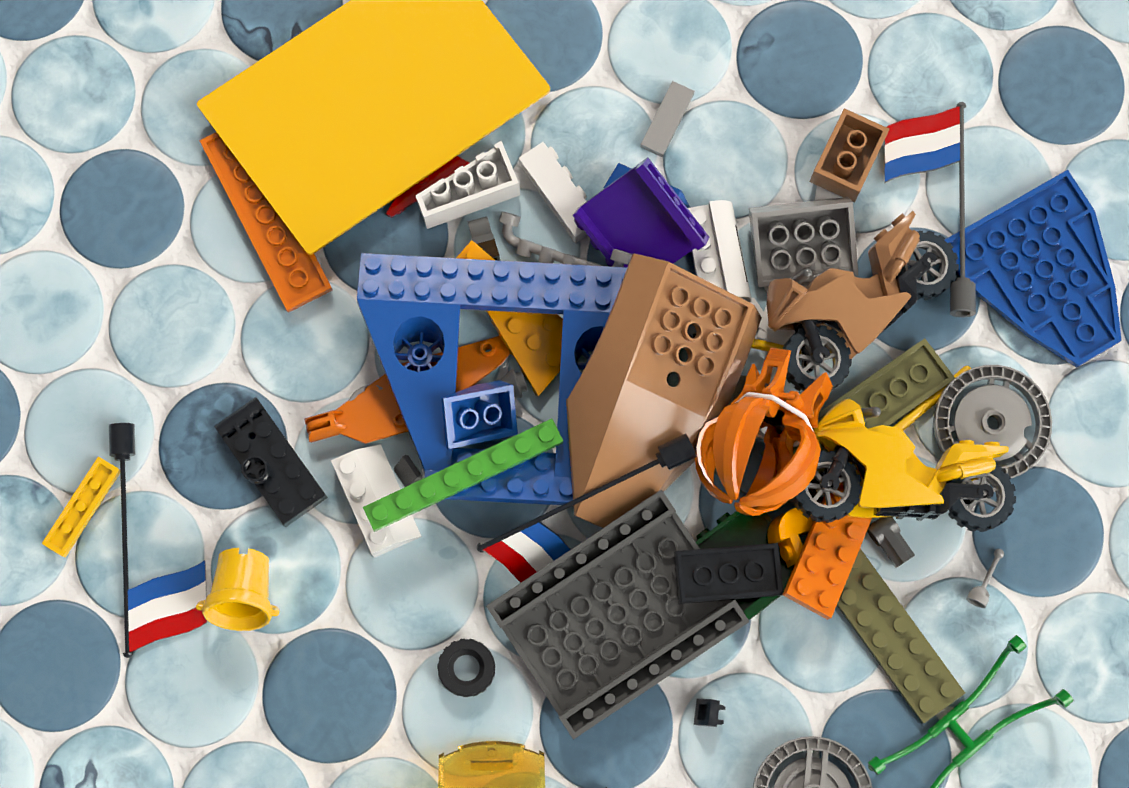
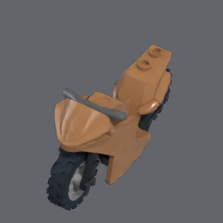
(846, 313)

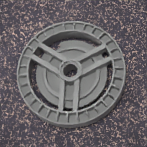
(1002, 404)
(812, 771)

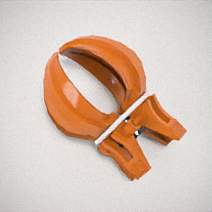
(789, 423)

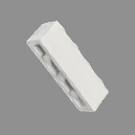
(554, 186)

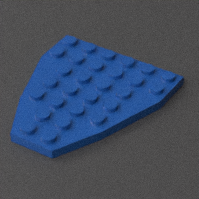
(1046, 270)

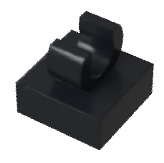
(707, 712)

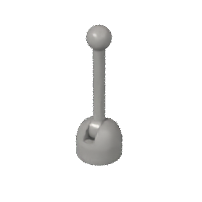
(979, 595)

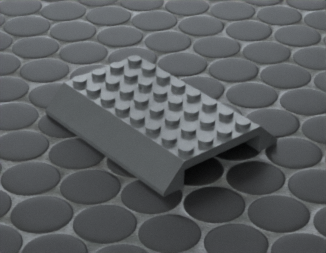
(610, 616)

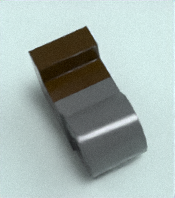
(483, 237)

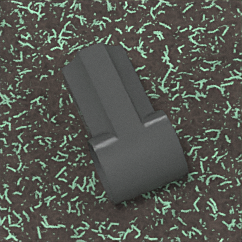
(887, 534)

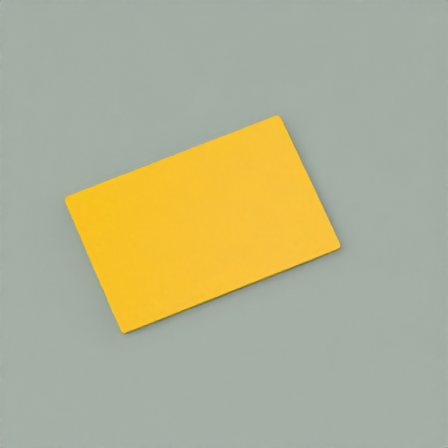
(369, 107)

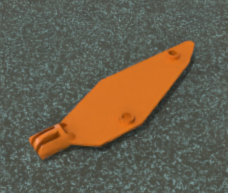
(375, 411)

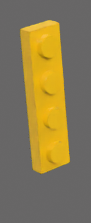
(81, 507)

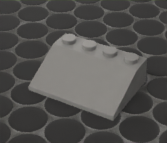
(802, 237)

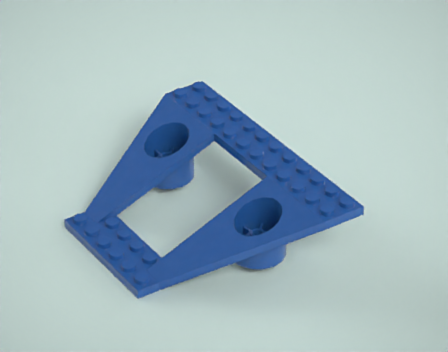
(422, 300)

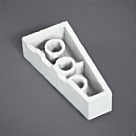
(470, 189)

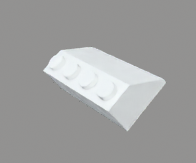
(365, 479)

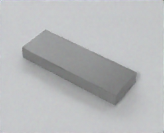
(667, 119)

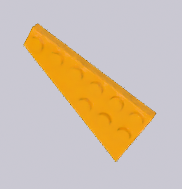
(529, 337)

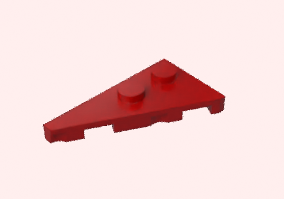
(409, 196)

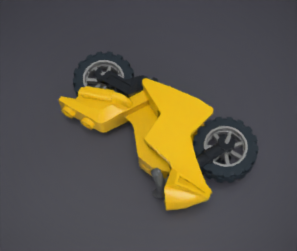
(889, 480)

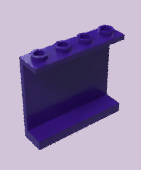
(640, 217)

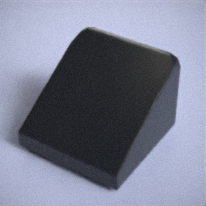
(407, 471)

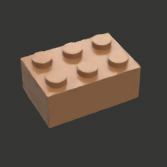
(849, 155)

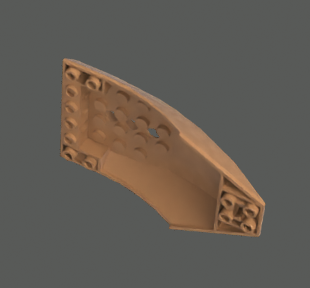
(623, 395)

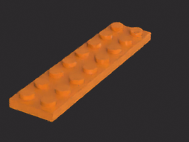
(292, 271)

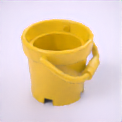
(239, 592)

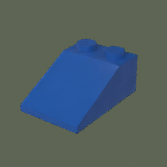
(479, 414)

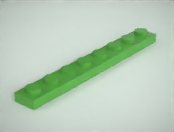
(463, 475)

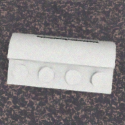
(722, 257)

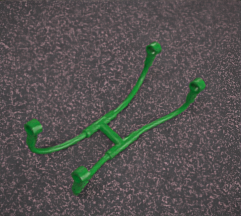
(949, 720)

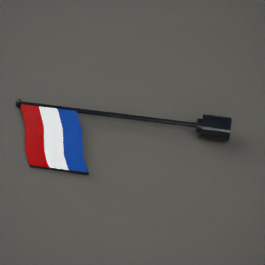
(535, 545)
(165, 603)

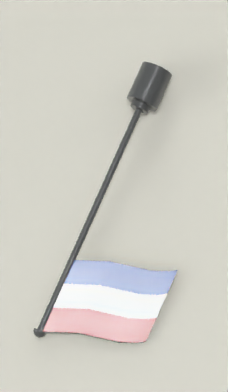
(926, 146)

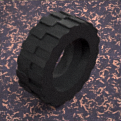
(446, 667)

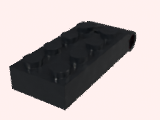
(291, 487)

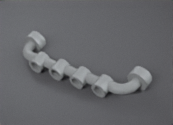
(547, 254)

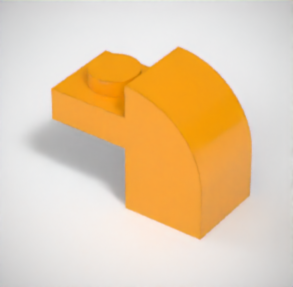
(786, 532)

